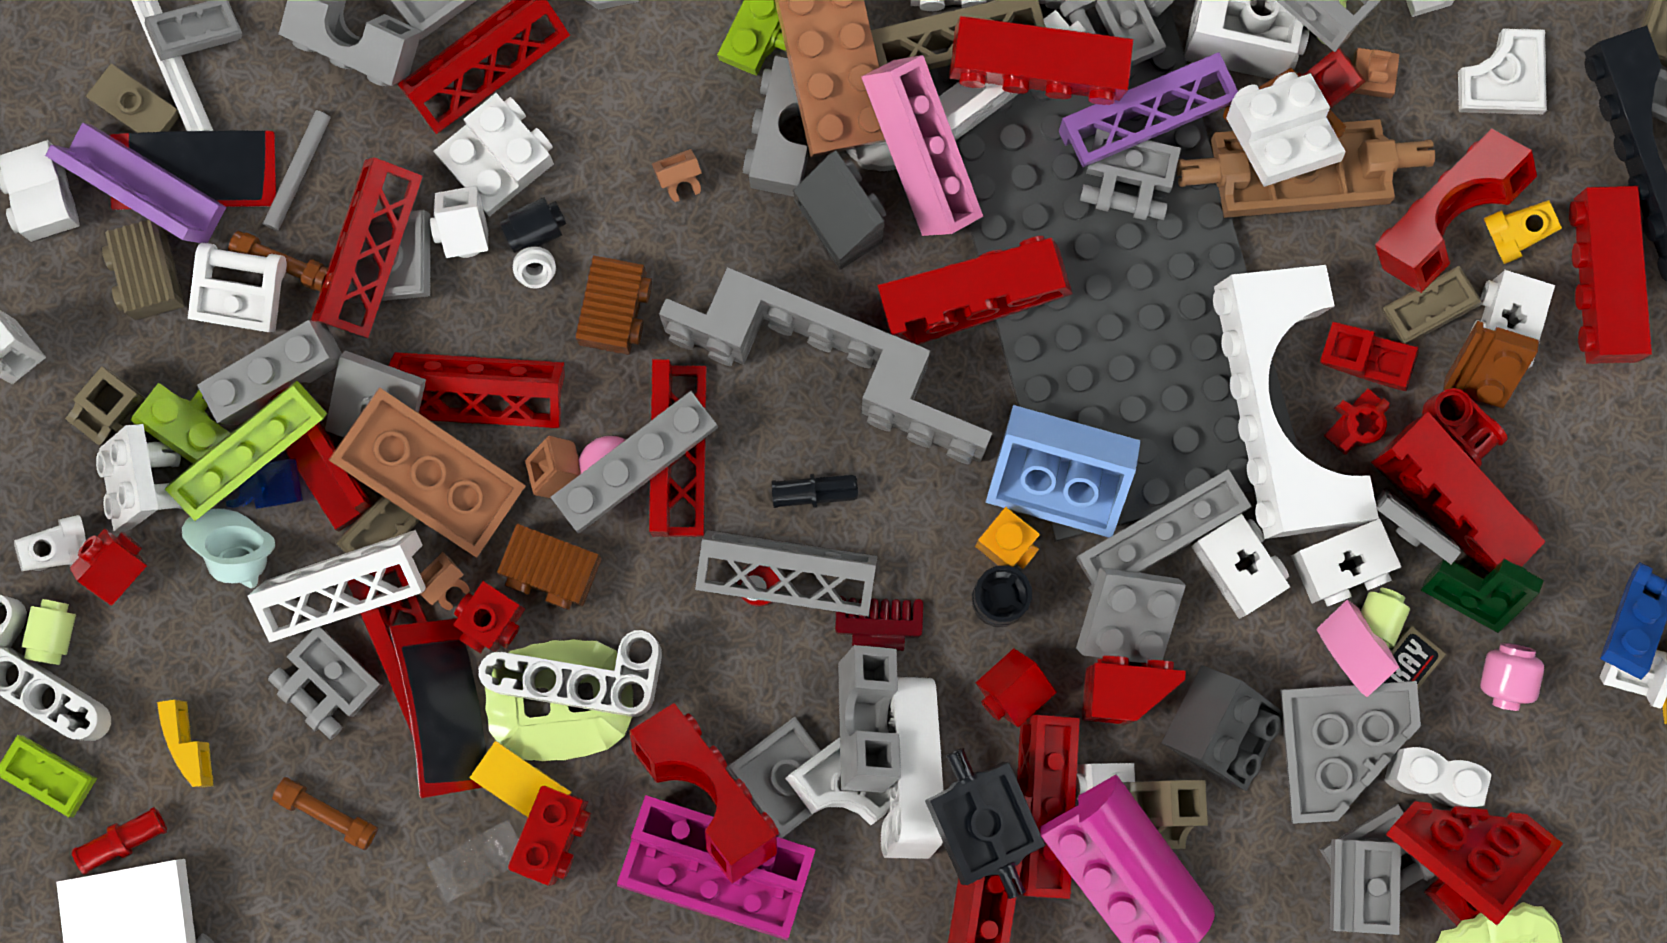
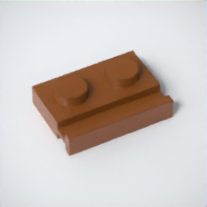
(1491, 364)

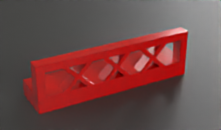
(472, 49)
(351, 240)
(485, 377)
(661, 483)
(332, 487)
(379, 630)
(1049, 777)

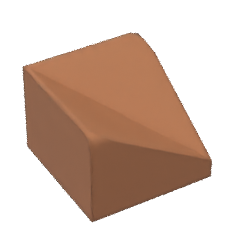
(552, 466)

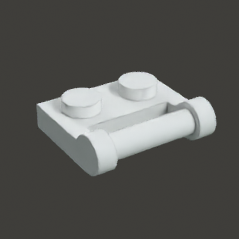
(236, 302)

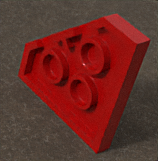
(1477, 854)

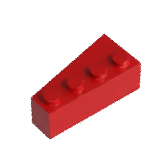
(975, 291)
(1457, 495)

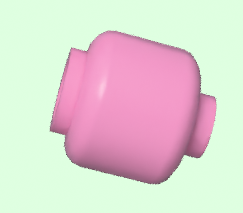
(1512, 676)

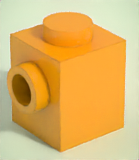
(1009, 540)

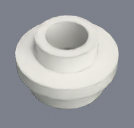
(537, 276)

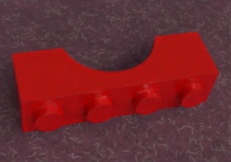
(1489, 173)
(673, 750)

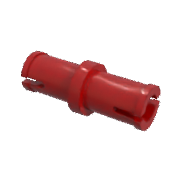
(119, 840)

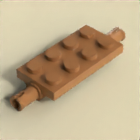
(1356, 181)

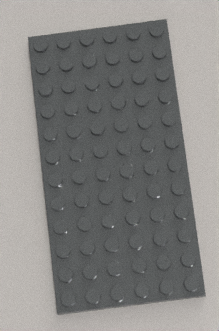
(1141, 330)

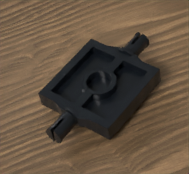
(985, 823)

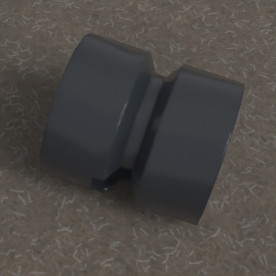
(1001, 596)

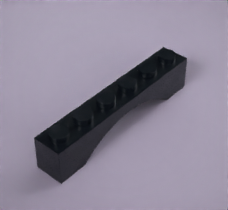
(1626, 77)

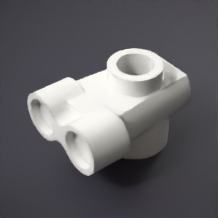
(63, 543)

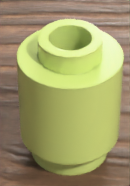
(1385, 614)
(48, 632)

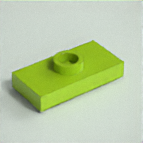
(45, 776)

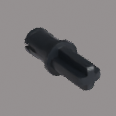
(814, 490)

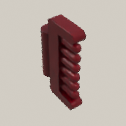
(882, 631)

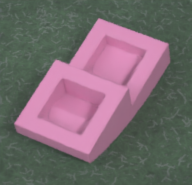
(1357, 649)

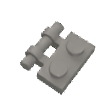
(1144, 165)
(334, 672)

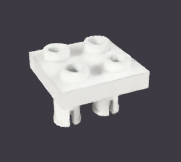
(126, 467)

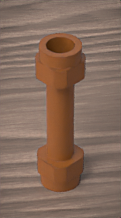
(311, 273)
(293, 795)

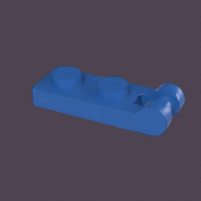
(1637, 623)

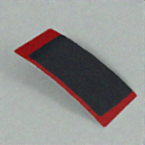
(225, 165)
(440, 705)

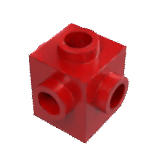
(474, 609)

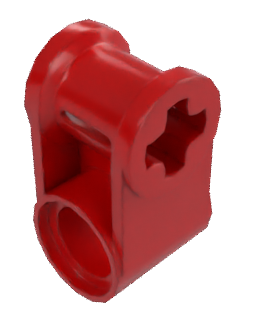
(1468, 425)

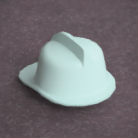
(230, 545)

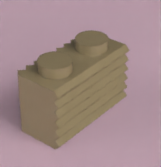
(143, 270)

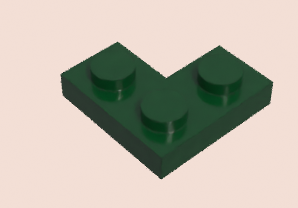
(1487, 600)

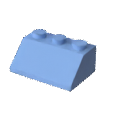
(1063, 471)

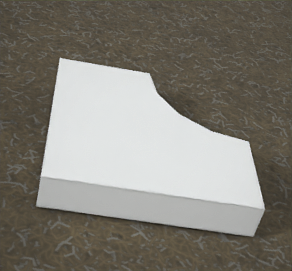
(1508, 80)
(819, 787)

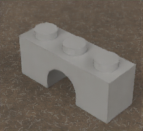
(381, 53)
(776, 162)
(250, 382)
(866, 748)

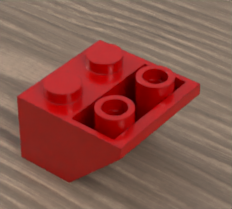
(1125, 692)

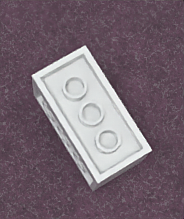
(1249, 34)

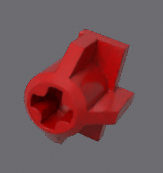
(1360, 422)

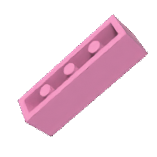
(922, 146)

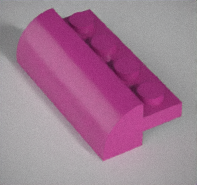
(672, 865)
(1128, 868)

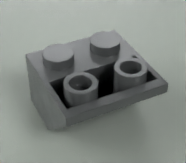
(840, 210)
(1224, 727)

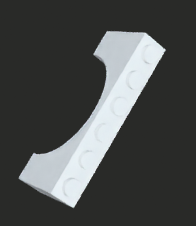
(1289, 488)

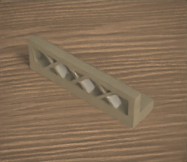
(937, 31)

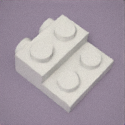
(1284, 128)
(496, 152)

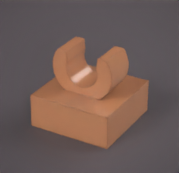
(1379, 71)
(678, 169)
(440, 577)

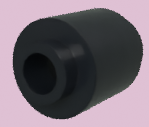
(533, 225)

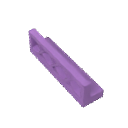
(1145, 100)
(140, 184)

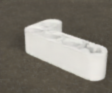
(570, 675)
(34, 680)
(909, 827)

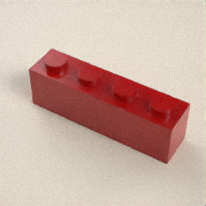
(1040, 59)
(1610, 275)
(983, 910)

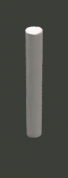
(296, 170)

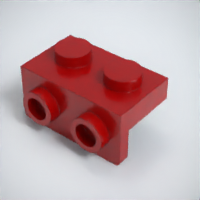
(548, 836)

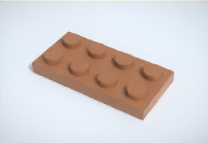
(827, 55)
(427, 472)

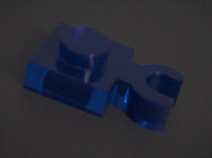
(270, 486)

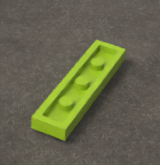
(246, 450)

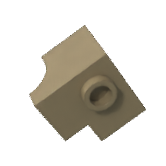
(104, 406)
(1172, 807)

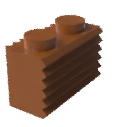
(612, 305)
(548, 566)

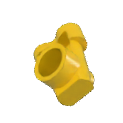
(1512, 234)

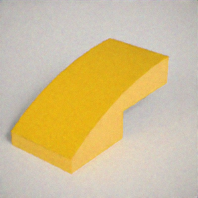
(190, 757)
(512, 778)

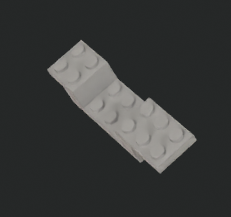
(899, 370)

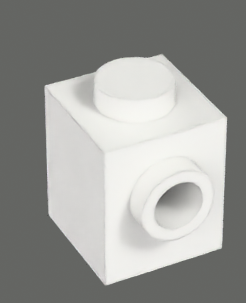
(460, 222)

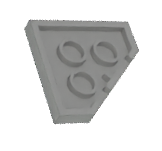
(1342, 743)

